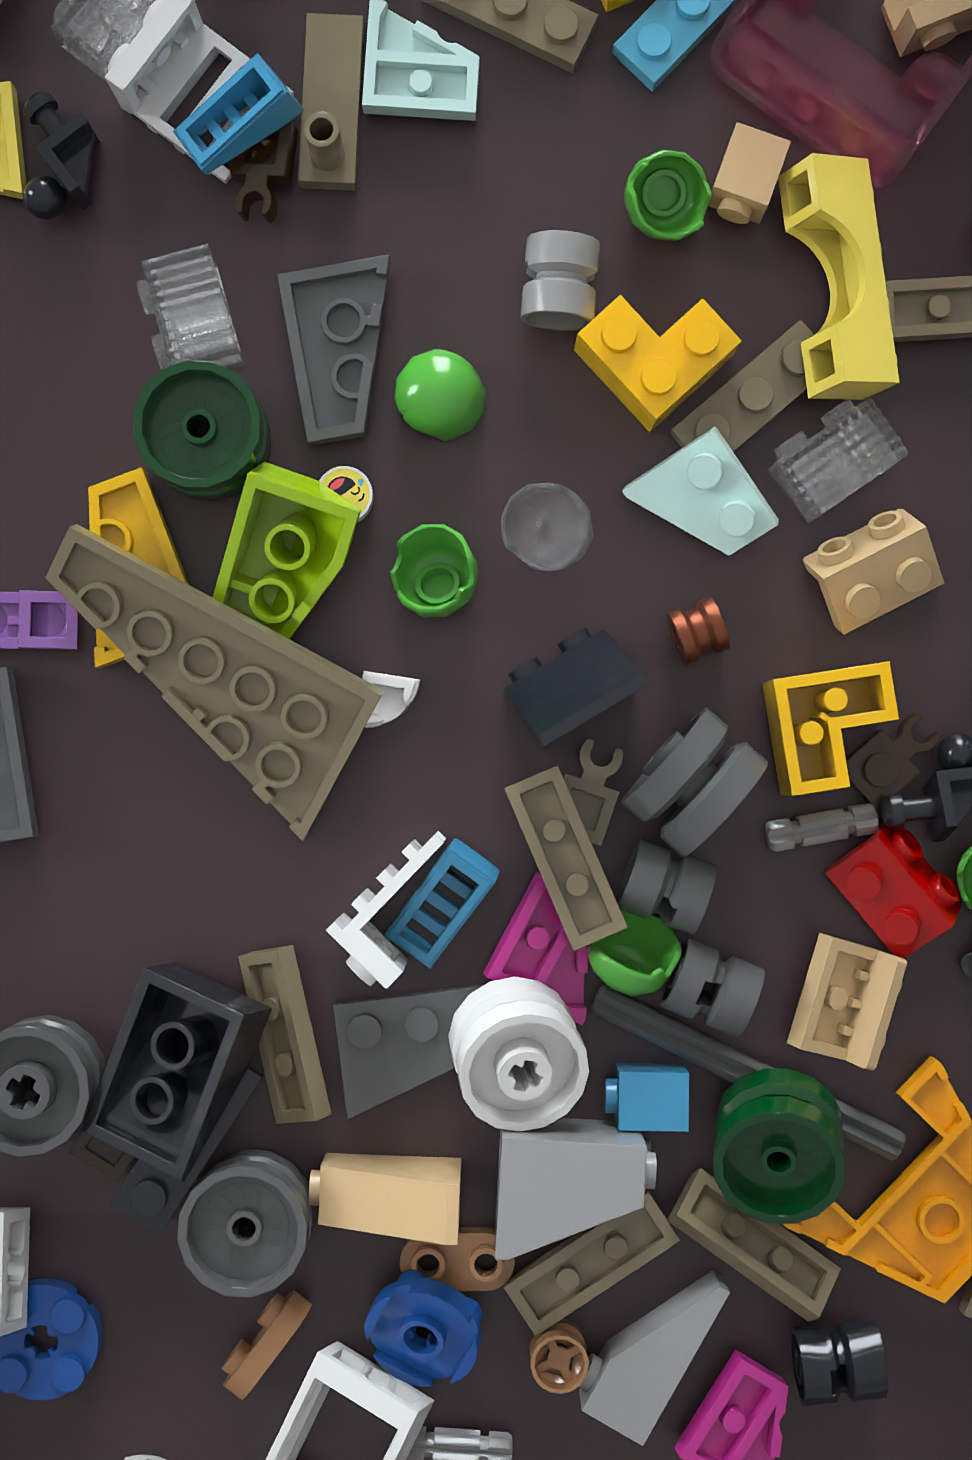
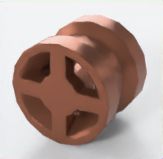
(698, 630)

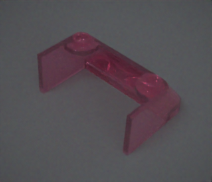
(833, 88)

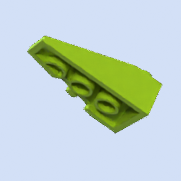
(284, 547)

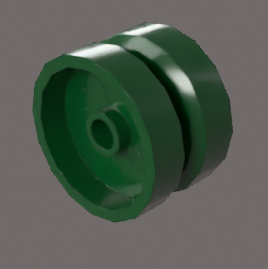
(168, 424)
(779, 1146)

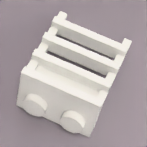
(166, 63)
(370, 952)

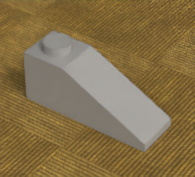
(647, 1359)

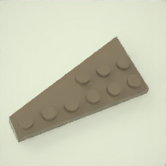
(238, 684)

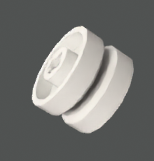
(518, 1054)

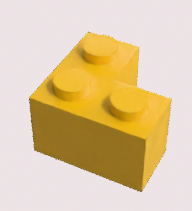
(652, 371)
(808, 719)

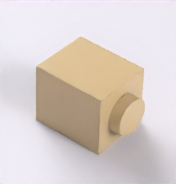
(748, 174)

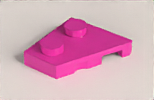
(539, 950)
(738, 1415)

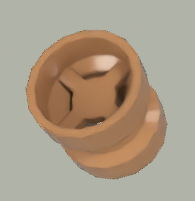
(562, 1367)

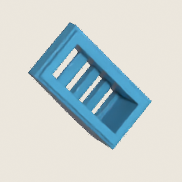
(262, 119)
(470, 864)

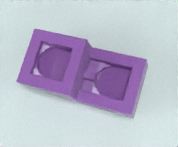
(37, 621)

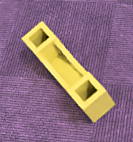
(833, 212)

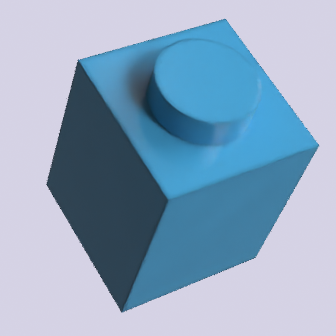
(648, 1096)

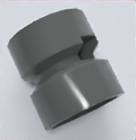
(667, 886)
(732, 993)

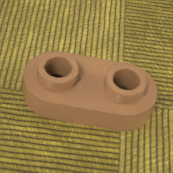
(458, 1263)
(250, 1361)

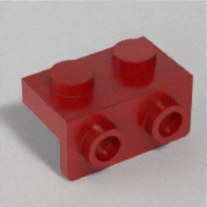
(897, 890)

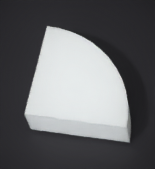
(396, 698)

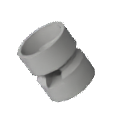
(560, 270)

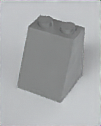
(567, 1181)

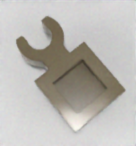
(590, 796)

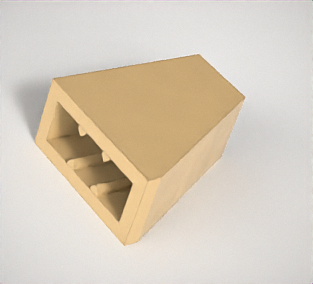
(389, 1195)

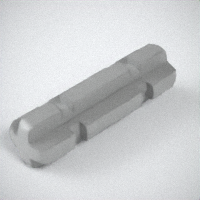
(821, 827)
(461, 1445)

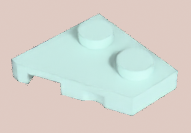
(415, 70)
(705, 494)

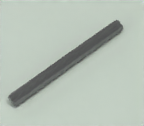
(728, 1062)

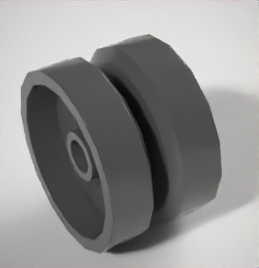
(701, 788)
(66, 1074)
(225, 1250)

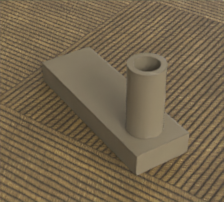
(331, 102)

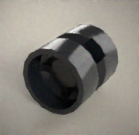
(839, 1362)

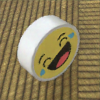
(352, 486)

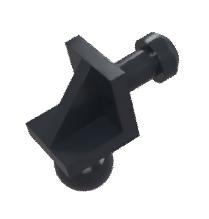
(66, 152)
(945, 794)

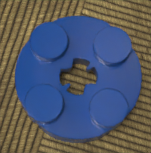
(436, 1306)
(61, 1369)

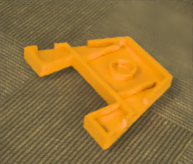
(924, 1219)

